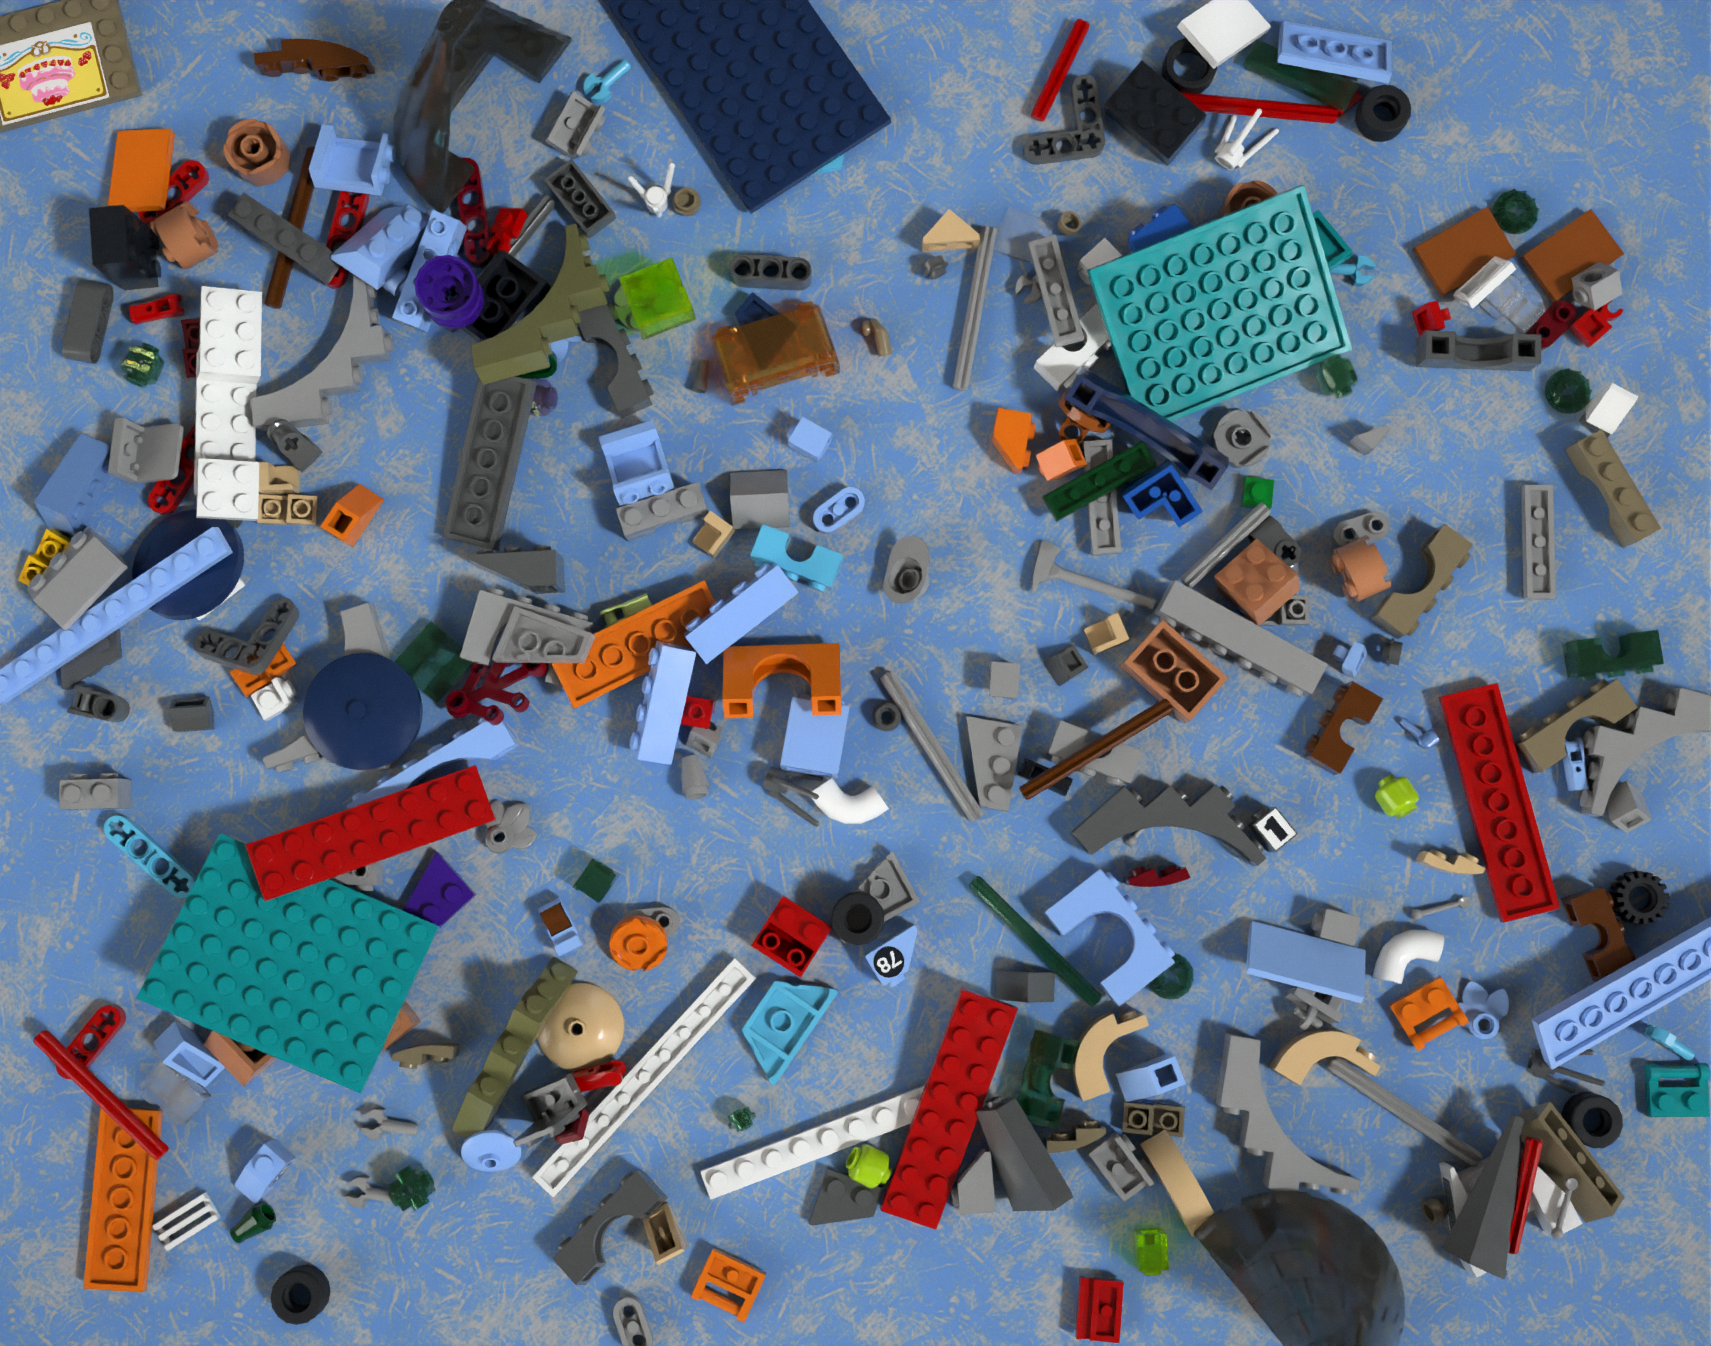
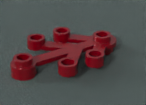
(464, 701)

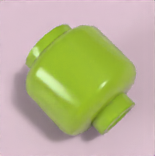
(1396, 796)
(868, 1166)

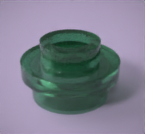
(741, 1119)

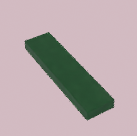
(1099, 481)

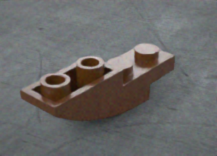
(325, 58)

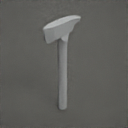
(1047, 569)

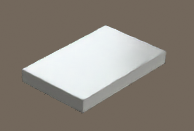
(1223, 29)

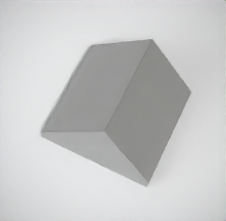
(759, 499)

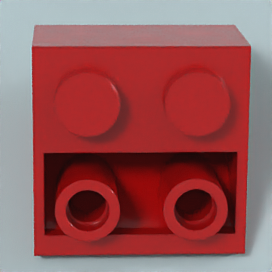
(792, 936)

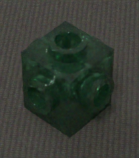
(421, 1183)

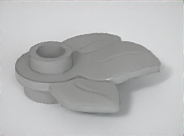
(512, 824)

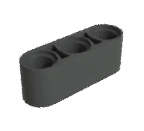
(759, 263)
(87, 321)

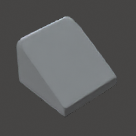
(1369, 440)

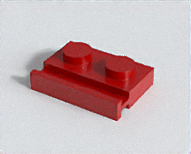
(1099, 1309)

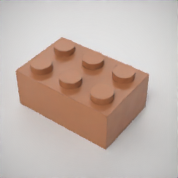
(1174, 671)

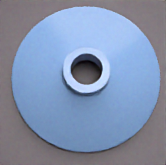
(490, 1151)

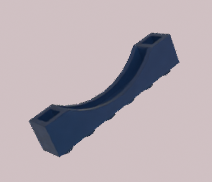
(1179, 446)

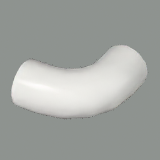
(848, 808)
(1404, 948)

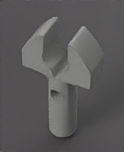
(1024, 282)
(386, 1125)
(370, 1193)

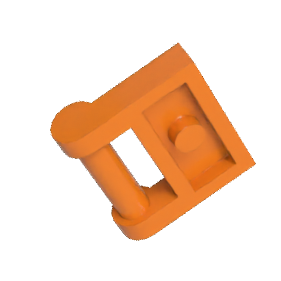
(1422, 1005)
(732, 1276)

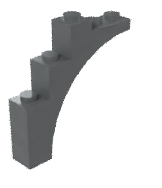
(1206, 814)

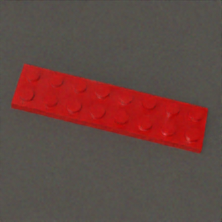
(1499, 803)
(369, 833)
(948, 1108)

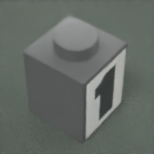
(1271, 828)

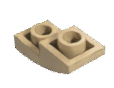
(287, 510)
(1456, 864)

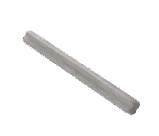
(974, 308)
(931, 746)
(1404, 1111)

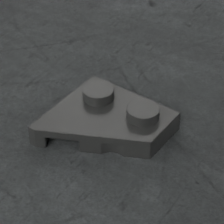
(92, 660)
(843, 1199)

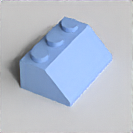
(383, 245)

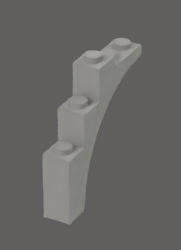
(360, 343)
(362, 635)
(1643, 728)
(1285, 1164)

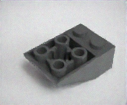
(535, 570)

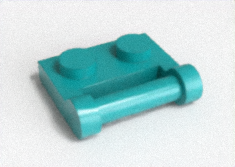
(1677, 1100)

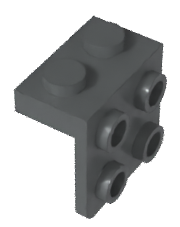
(551, 1109)

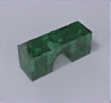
(1637, 652)
(1046, 1055)

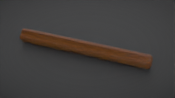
(296, 217)
(1096, 749)

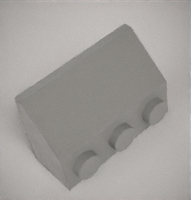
(76, 577)

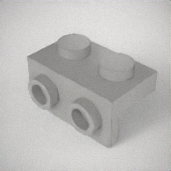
(575, 126)
(1120, 1166)

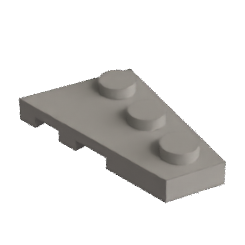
(994, 759)

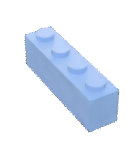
(740, 612)
(663, 702)

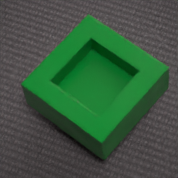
(1257, 491)

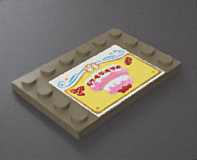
(63, 61)

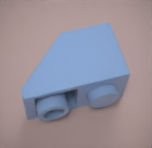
(1150, 1078)

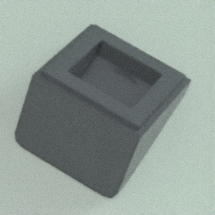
(1065, 665)

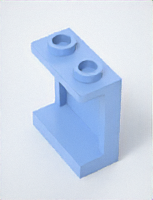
(351, 163)
(636, 463)
(813, 742)

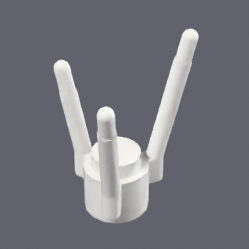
(1231, 154)
(656, 197)

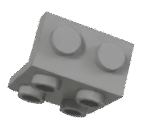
(145, 452)

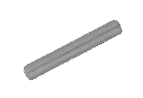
(1225, 545)

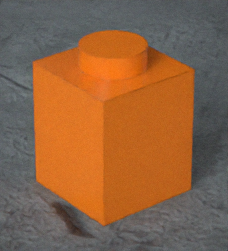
(1060, 460)

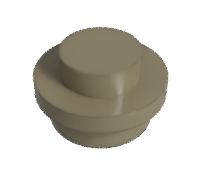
(686, 201)

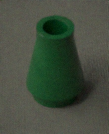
(255, 1221)

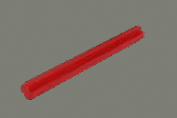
(1269, 108)
(101, 1095)

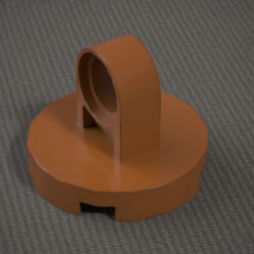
(1080, 419)

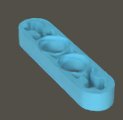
(153, 853)

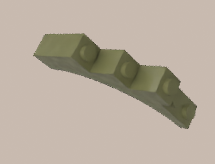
(555, 318)
(512, 1048)

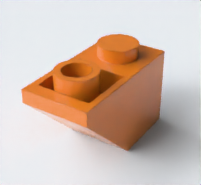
(1011, 436)
(352, 514)

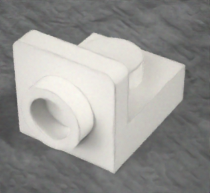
(275, 698)

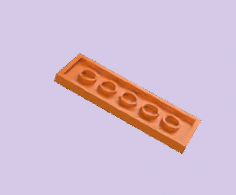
(623, 648)
(121, 1207)

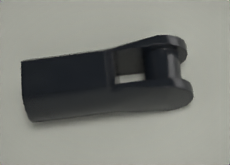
(1060, 787)

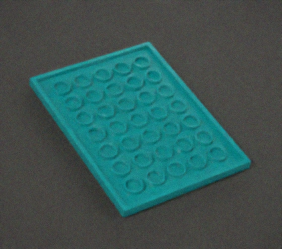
(1222, 307)
(291, 975)

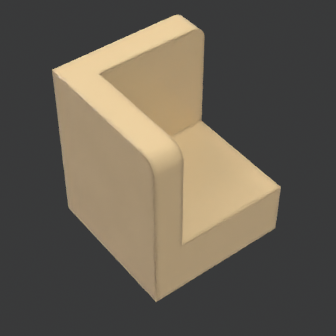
(278, 479)
(713, 534)
(1106, 634)

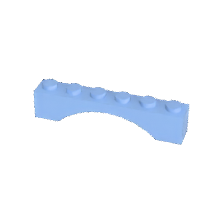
(481, 742)

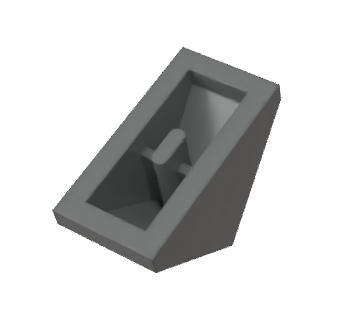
(1025, 986)

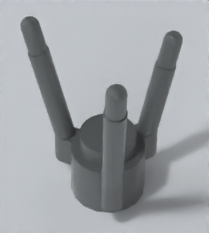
(779, 782)
(1541, 1070)

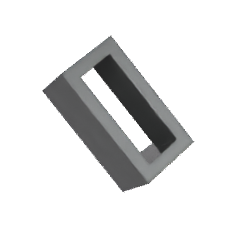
(192, 714)

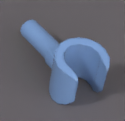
(1424, 740)

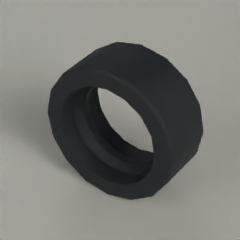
(1180, 84)

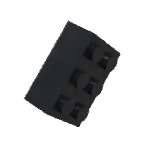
(1154, 113)
(124, 247)
(509, 296)

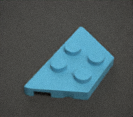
(784, 1023)

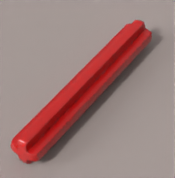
(1060, 70)
(1525, 1184)

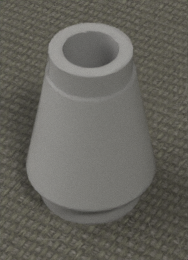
(694, 781)

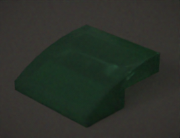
(433, 661)

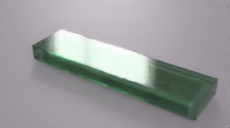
(1320, 85)

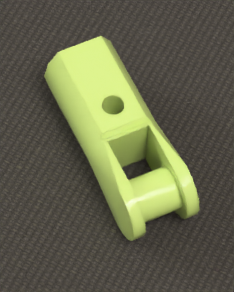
(629, 608)

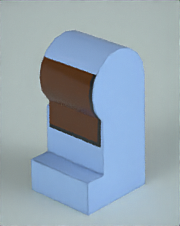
(561, 926)

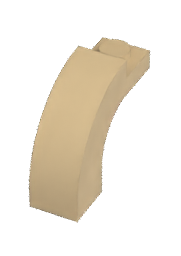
(1094, 1040)
(1307, 1048)
(1177, 1180)

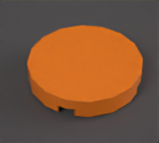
(638, 943)

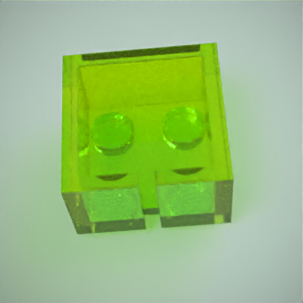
(657, 298)

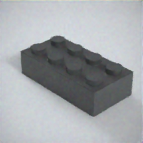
(580, 198)

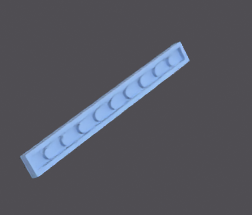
(113, 613)

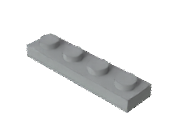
(1055, 291)
(1103, 512)
(1538, 542)

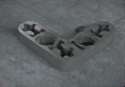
(1083, 130)
(249, 650)

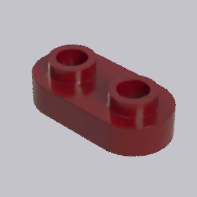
(1552, 323)

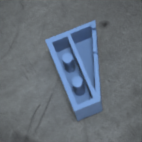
(75, 486)

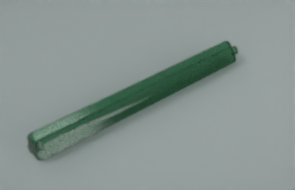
(1035, 941)

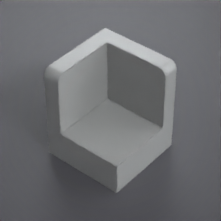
(1004, 680)
(1627, 807)

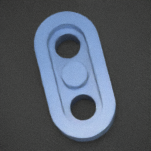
(838, 510)

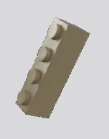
(1566, 1157)

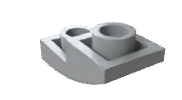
(1291, 613)

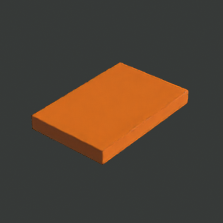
(141, 169)

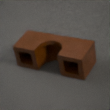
(1327, 747)
(1595, 908)

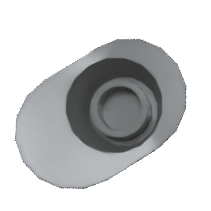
(907, 570)

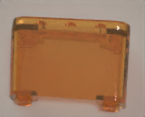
(775, 351)

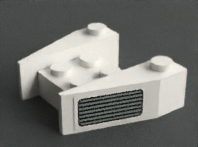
(1544, 1201)

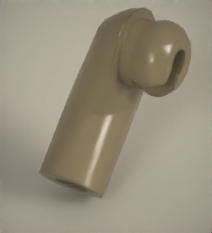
(880, 334)

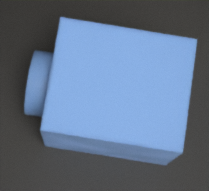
(809, 439)

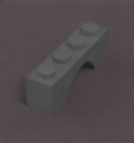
(284, 237)
(1452, 351)
(627, 388)
(583, 1254)

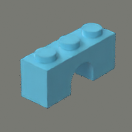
(818, 570)

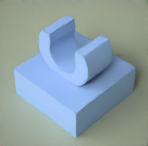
(1351, 659)

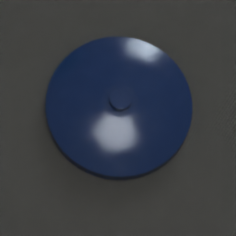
(206, 589)
(362, 711)

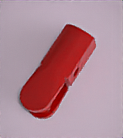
(153, 309)
(600, 1076)

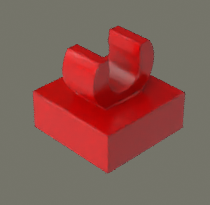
(1430, 317)

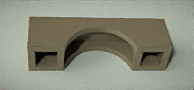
(1628, 511)
(1442, 555)
(1546, 744)

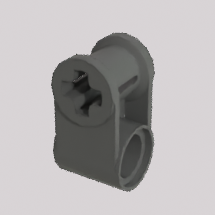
(293, 444)
(1276, 539)
(94, 704)

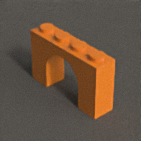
(749, 665)

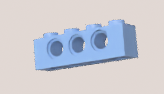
(440, 238)

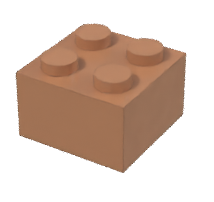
(1257, 582)

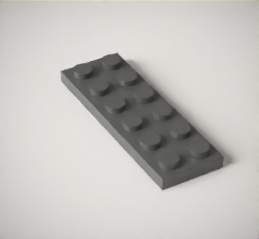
(489, 461)

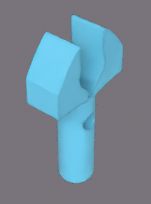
(605, 82)
(1352, 270)
(1669, 1040)

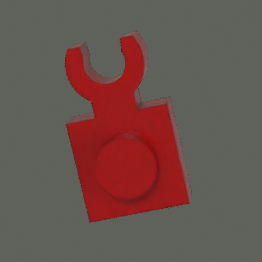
(506, 226)
(1594, 324)

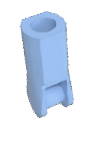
(1575, 770)

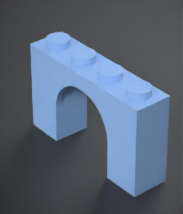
(1100, 896)

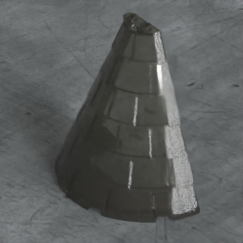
(448, 65)
(1309, 1269)

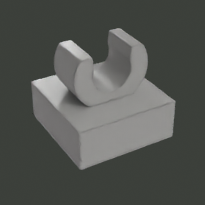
(704, 740)

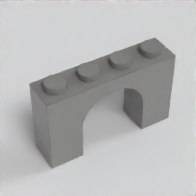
(492, 614)

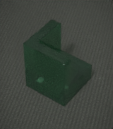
(596, 880)

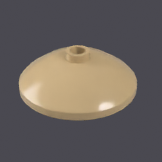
(601, 1024)

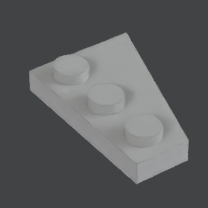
(541, 640)
(890, 888)

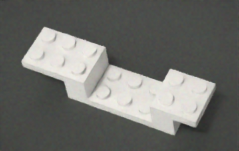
(225, 383)

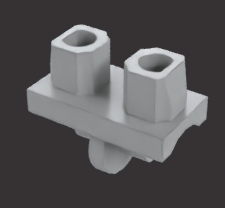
(1325, 1010)

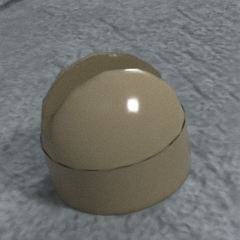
(1067, 218)
(1434, 1210)

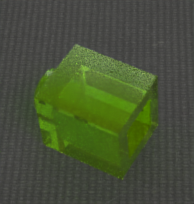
(1150, 1250)

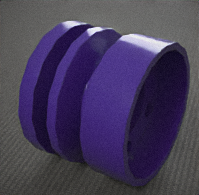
(447, 277)

